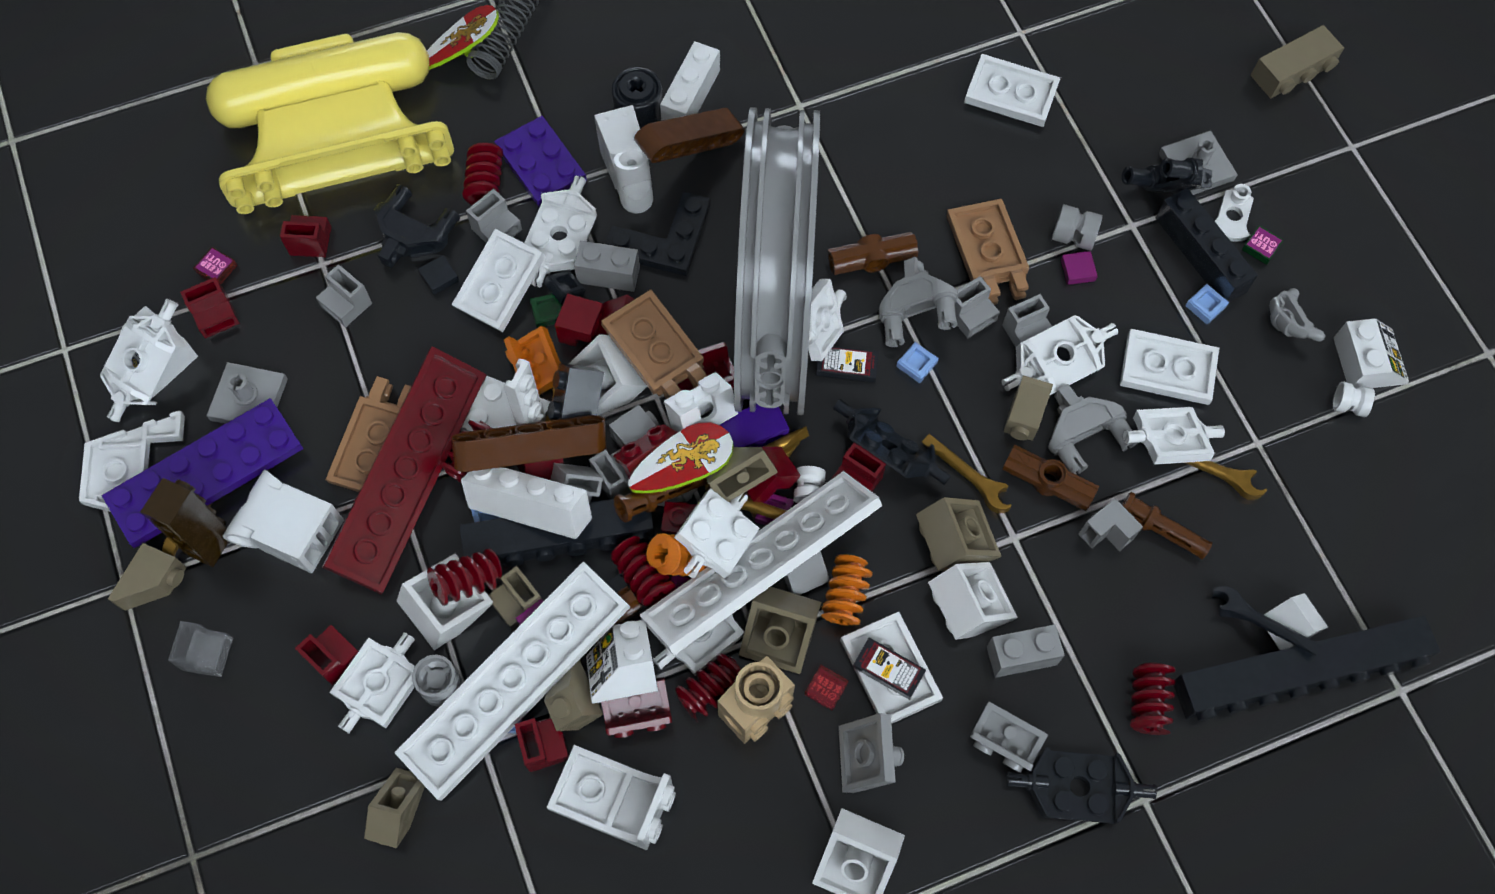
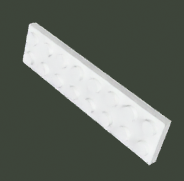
(768, 558)
(511, 681)

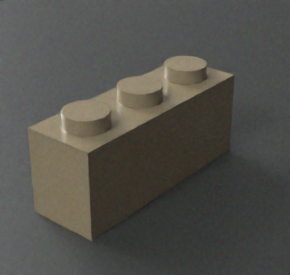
(1297, 62)

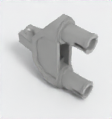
(915, 295)
(1081, 419)

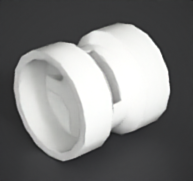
(1353, 399)
(809, 481)

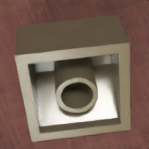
(957, 533)
(780, 628)

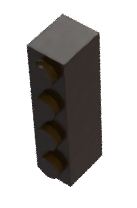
(186, 520)

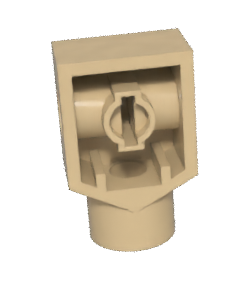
(755, 699)

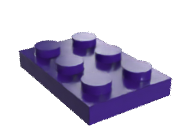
(539, 159)

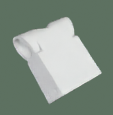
(624, 158)
(285, 523)

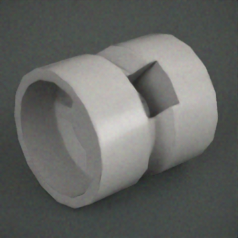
(1077, 227)
(436, 679)

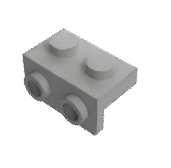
(1008, 736)

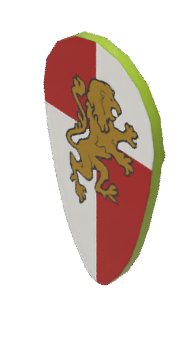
(463, 35)
(683, 459)

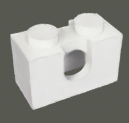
(688, 406)

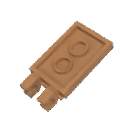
(990, 247)
(655, 345)
(365, 435)

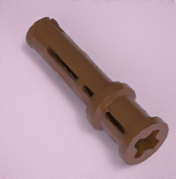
(636, 503)
(1153, 520)

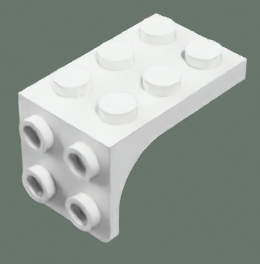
(612, 797)

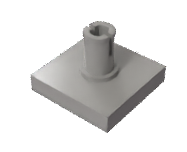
(1207, 148)
(243, 389)
(868, 753)

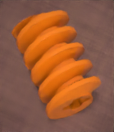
(668, 555)
(845, 590)

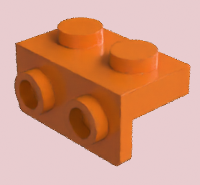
(539, 351)

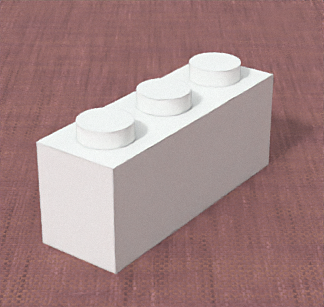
(691, 82)

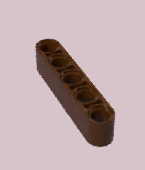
(688, 135)
(528, 443)

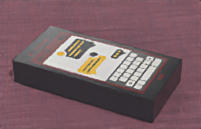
(849, 364)
(889, 668)

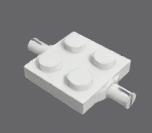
(824, 319)
(1173, 435)
(716, 534)
(705, 647)
(375, 683)

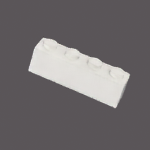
(528, 500)

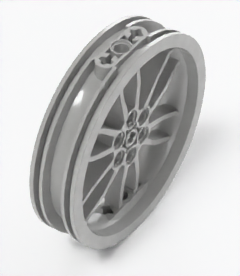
(775, 262)

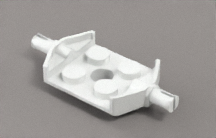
(561, 212)
(155, 343)
(1039, 357)

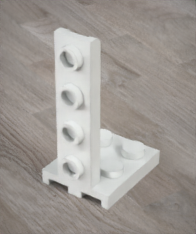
(509, 402)

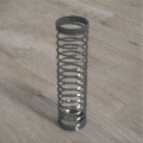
(491, 59)

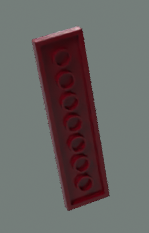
(404, 471)

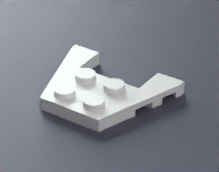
(122, 456)

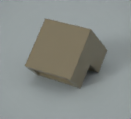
(513, 597)

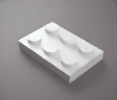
(1012, 90)
(499, 280)
(1169, 366)
(894, 635)

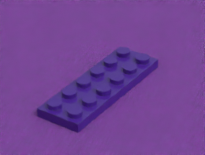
(210, 465)

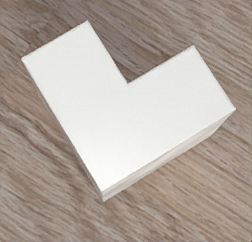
(1297, 615)

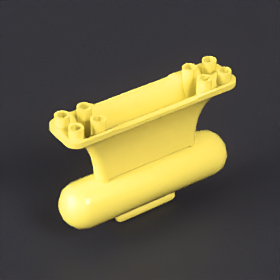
(326, 117)

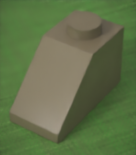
(1027, 408)
(743, 471)
(147, 578)
(571, 702)
(393, 808)

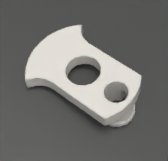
(1241, 202)

